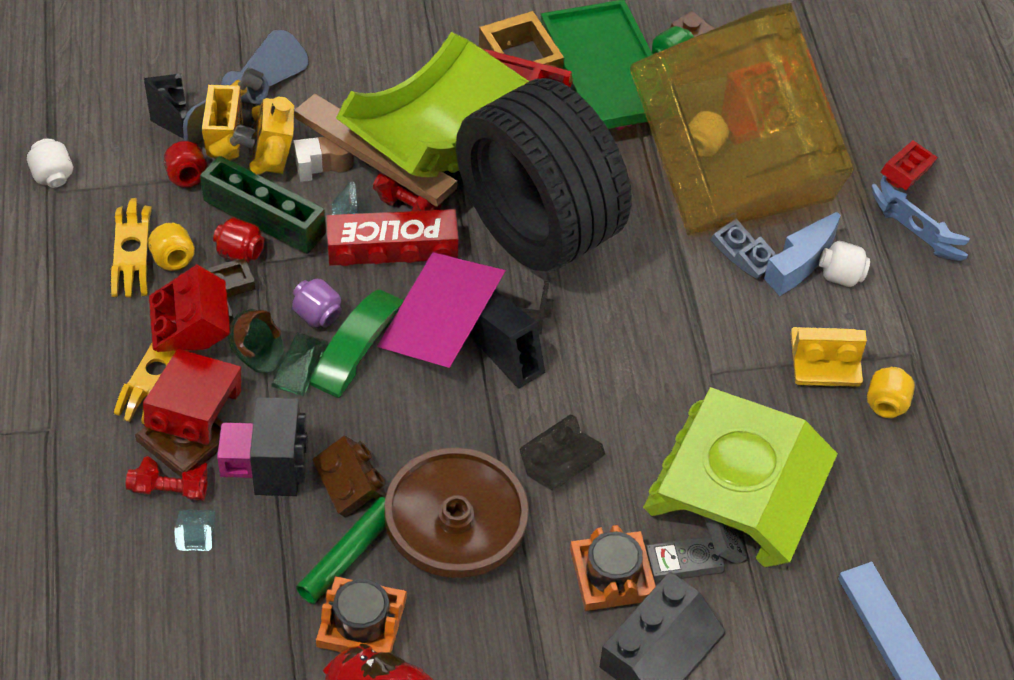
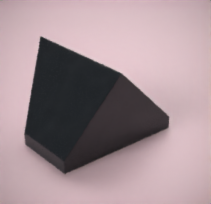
(166, 102)

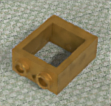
(518, 31)

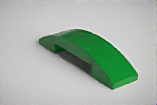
(352, 342)

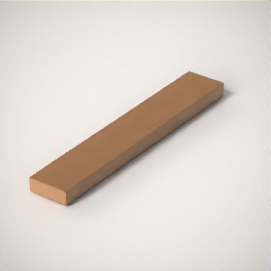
(321, 117)

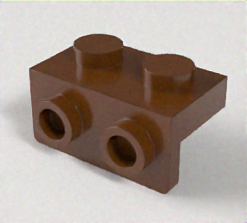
(349, 475)

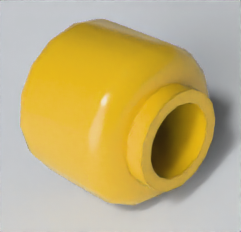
(171, 246)
(890, 392)

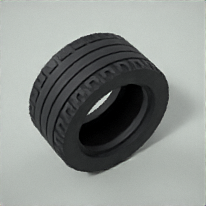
(544, 174)

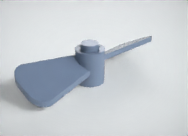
(275, 58)

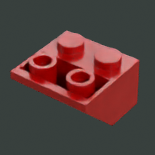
(189, 312)

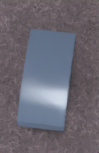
(743, 249)

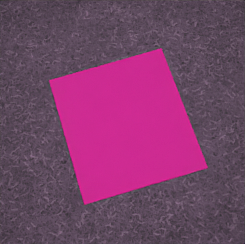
(441, 309)

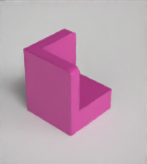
(235, 450)

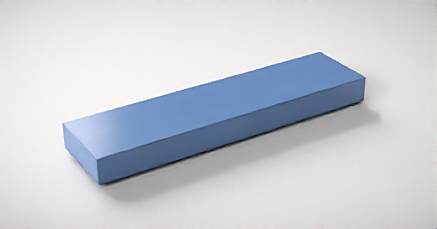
(886, 624)

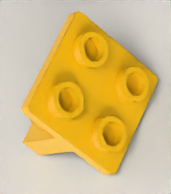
(828, 356)

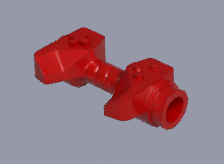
(391, 191)
(147, 478)

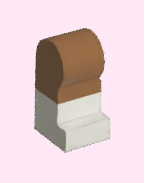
(319, 156)

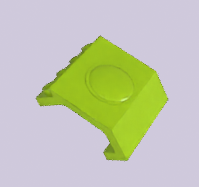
(745, 471)

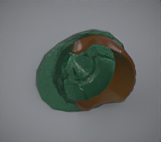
(256, 340)

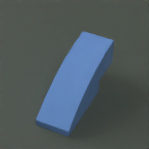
(801, 254)

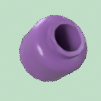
(316, 303)

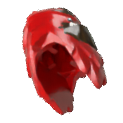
(366, 664)

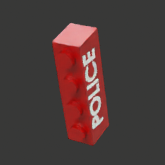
(391, 236)

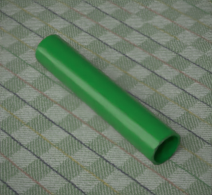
(343, 553)

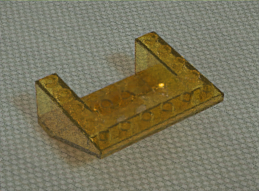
(743, 122)

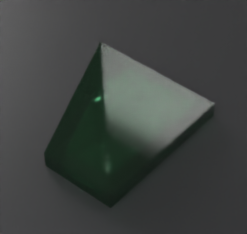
(299, 364)

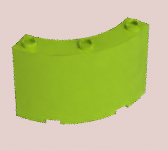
(421, 116)

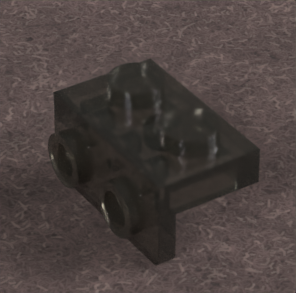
(560, 453)

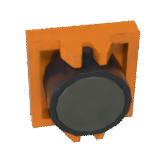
(612, 568)
(360, 614)

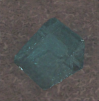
(346, 201)
(195, 530)

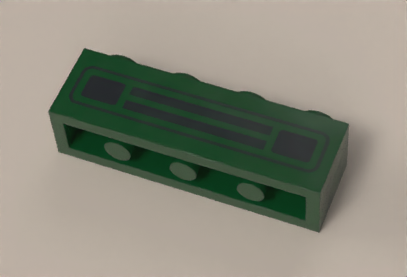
(263, 204)

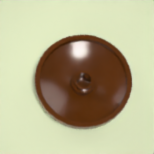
(456, 512)

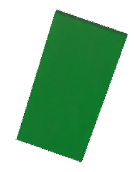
(599, 49)

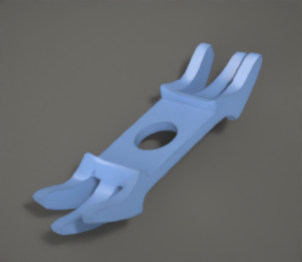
(937, 235)

